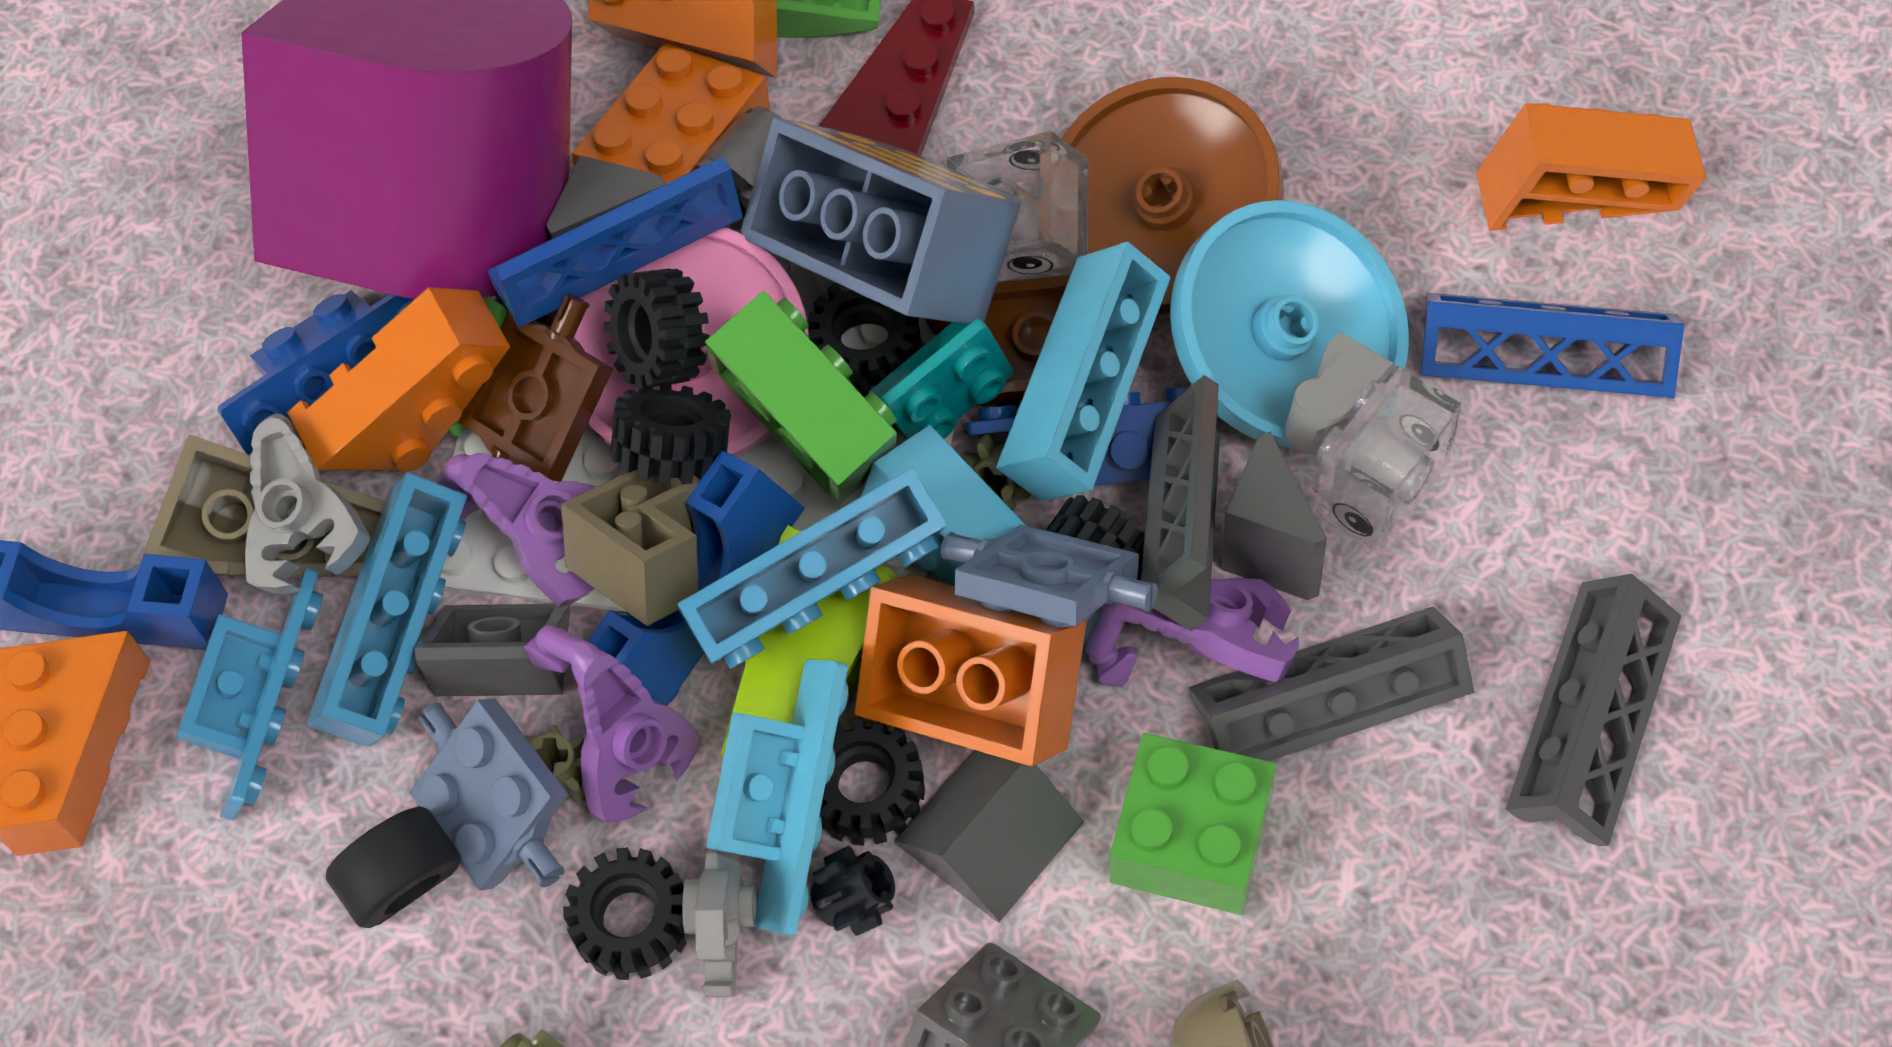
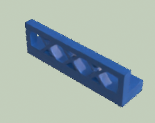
(618, 242)
(1557, 321)

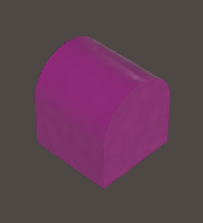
(406, 137)

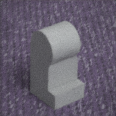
(1331, 396)

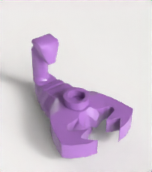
(526, 510)
(1222, 637)
(622, 723)

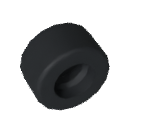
(392, 866)

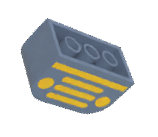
(881, 221)

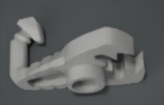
(294, 507)
(716, 912)

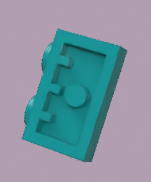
(945, 379)

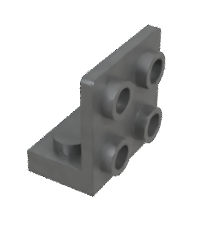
(1001, 1004)

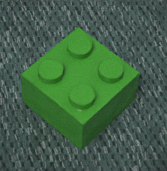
(1192, 823)

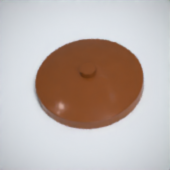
(1170, 165)

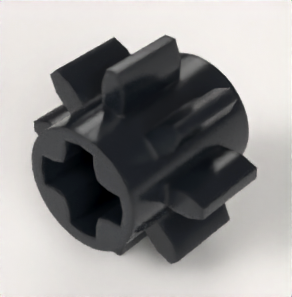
(852, 890)

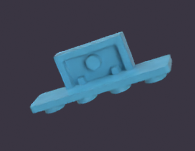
(239, 687)

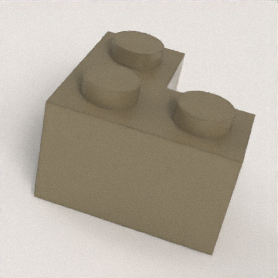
(634, 543)

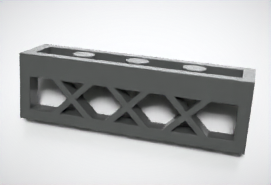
(1183, 505)
(1336, 691)
(1586, 694)

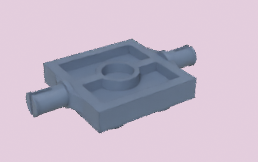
(1046, 575)
(490, 794)

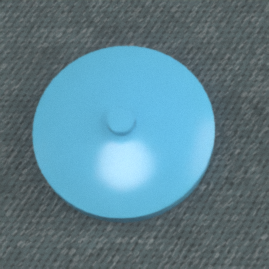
(1268, 297)

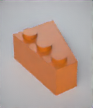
(725, 30)
(1588, 160)
(407, 389)
(59, 732)

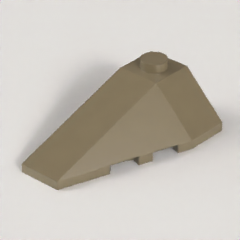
(211, 510)

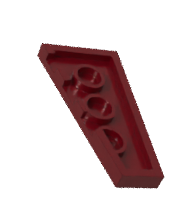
(905, 76)

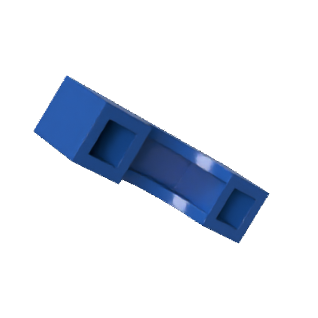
(735, 519)
(157, 602)

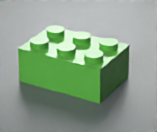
(802, 394)

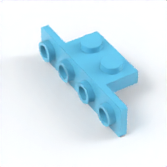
(775, 792)

